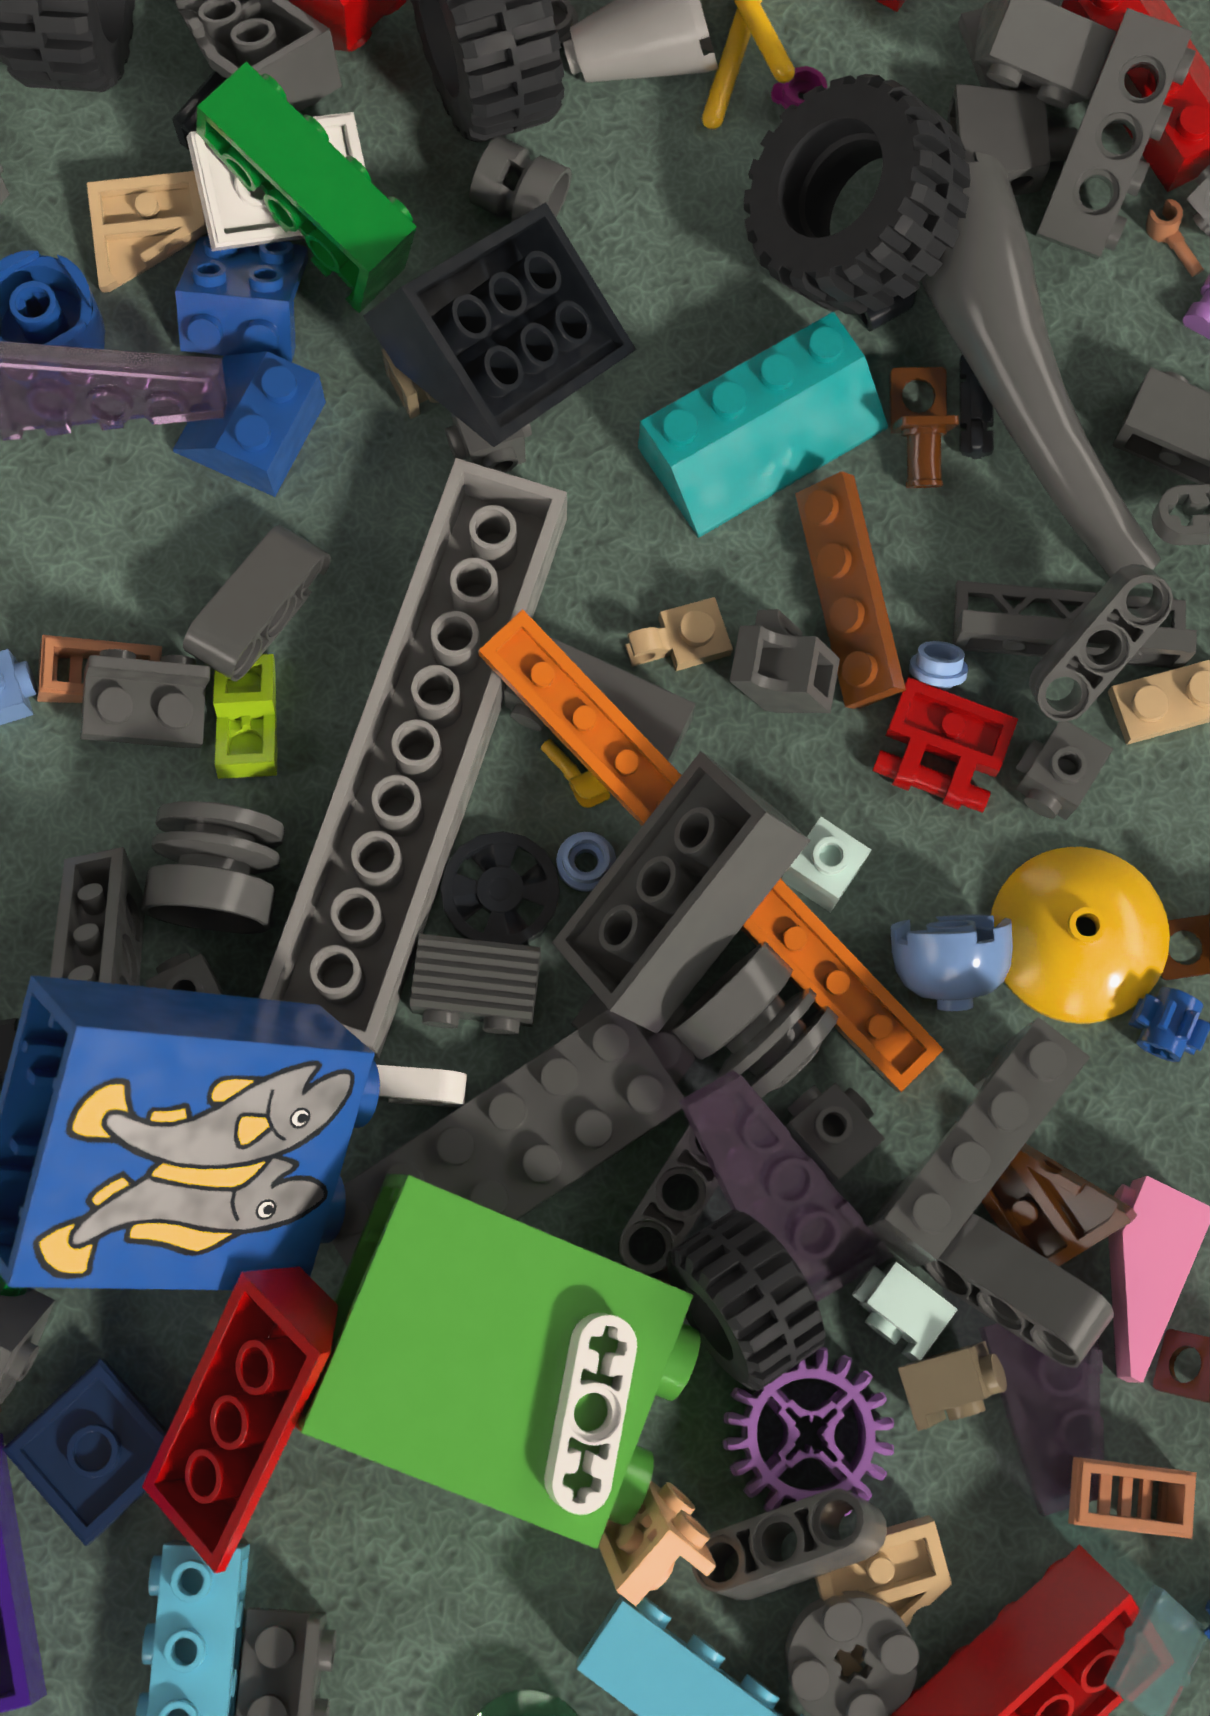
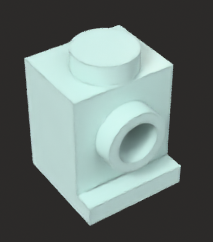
(903, 1308)

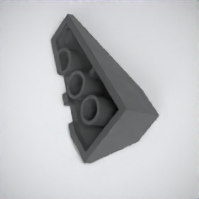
(271, 38)

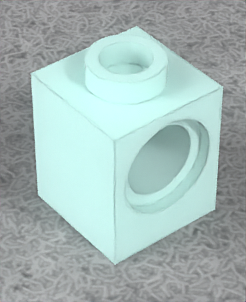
(826, 864)

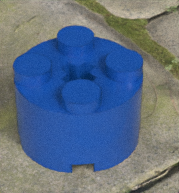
(47, 303)

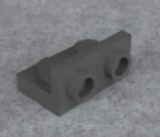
(144, 700)
(284, 1663)

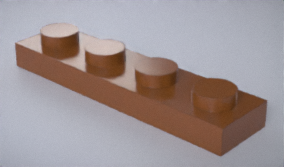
(850, 591)

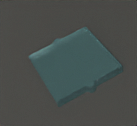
(1157, 1655)

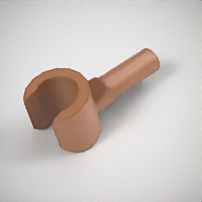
(1169, 232)

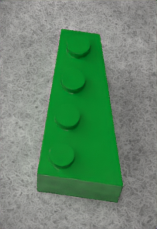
(308, 183)

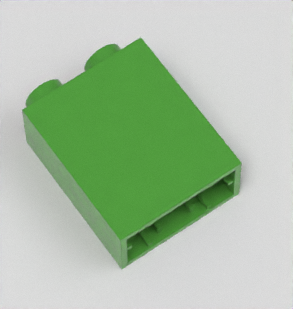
(461, 1348)

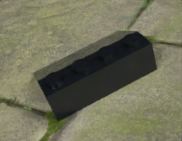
(503, 327)

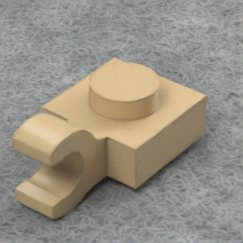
(687, 634)

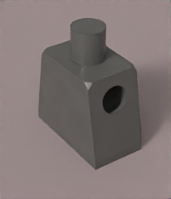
(1010, 129)

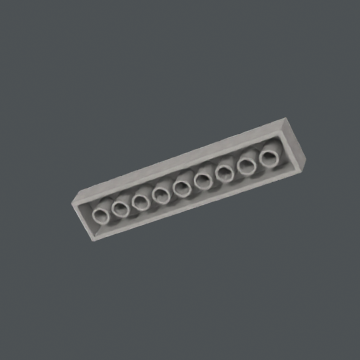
(415, 753)

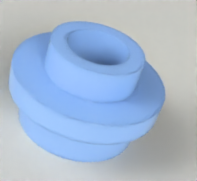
(939, 665)
(584, 843)

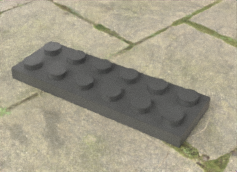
(533, 1127)

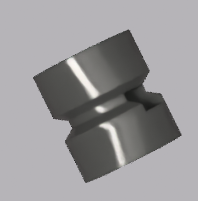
(505, 165)

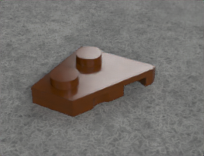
(1053, 1207)

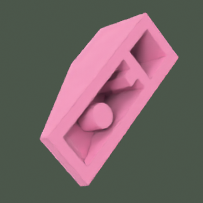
(1150, 1268)

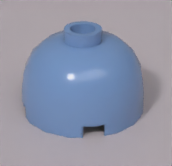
(953, 958)

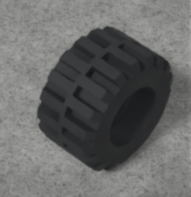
(747, 1299)

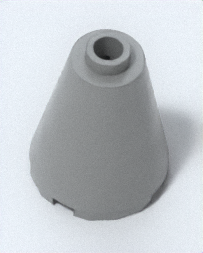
(641, 41)

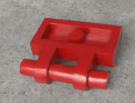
(953, 730)

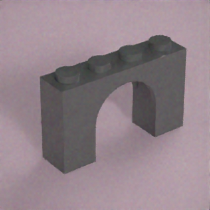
(961, 1170)

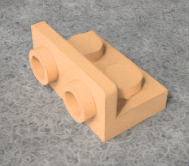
(645, 1549)

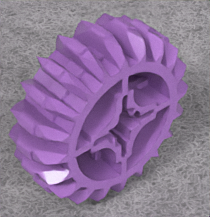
(847, 1394)

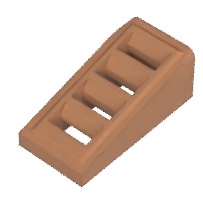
(76, 649)
(1175, 1498)

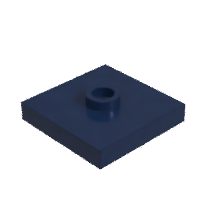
(90, 1451)

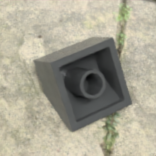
(1042, 48)

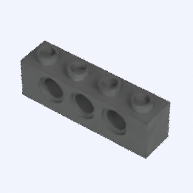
(1138, 44)
(99, 920)

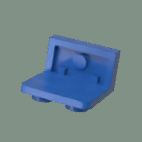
(240, 299)

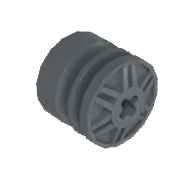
(214, 857)
(756, 1023)

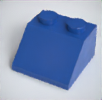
(263, 423)

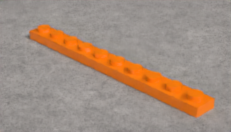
(640, 780)

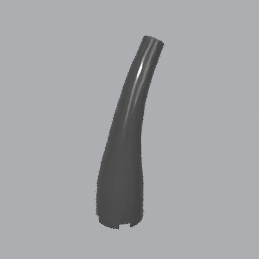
(997, 320)

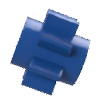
(1170, 1024)

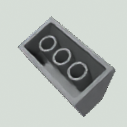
(679, 893)

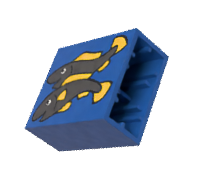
(173, 1136)

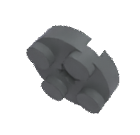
(841, 1624)

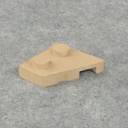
(142, 223)
(903, 1573)

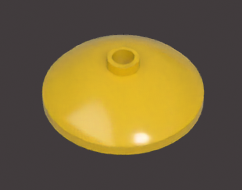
(1076, 974)

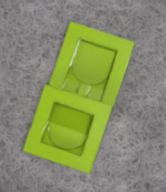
(246, 722)

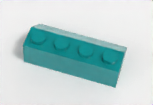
(763, 424)

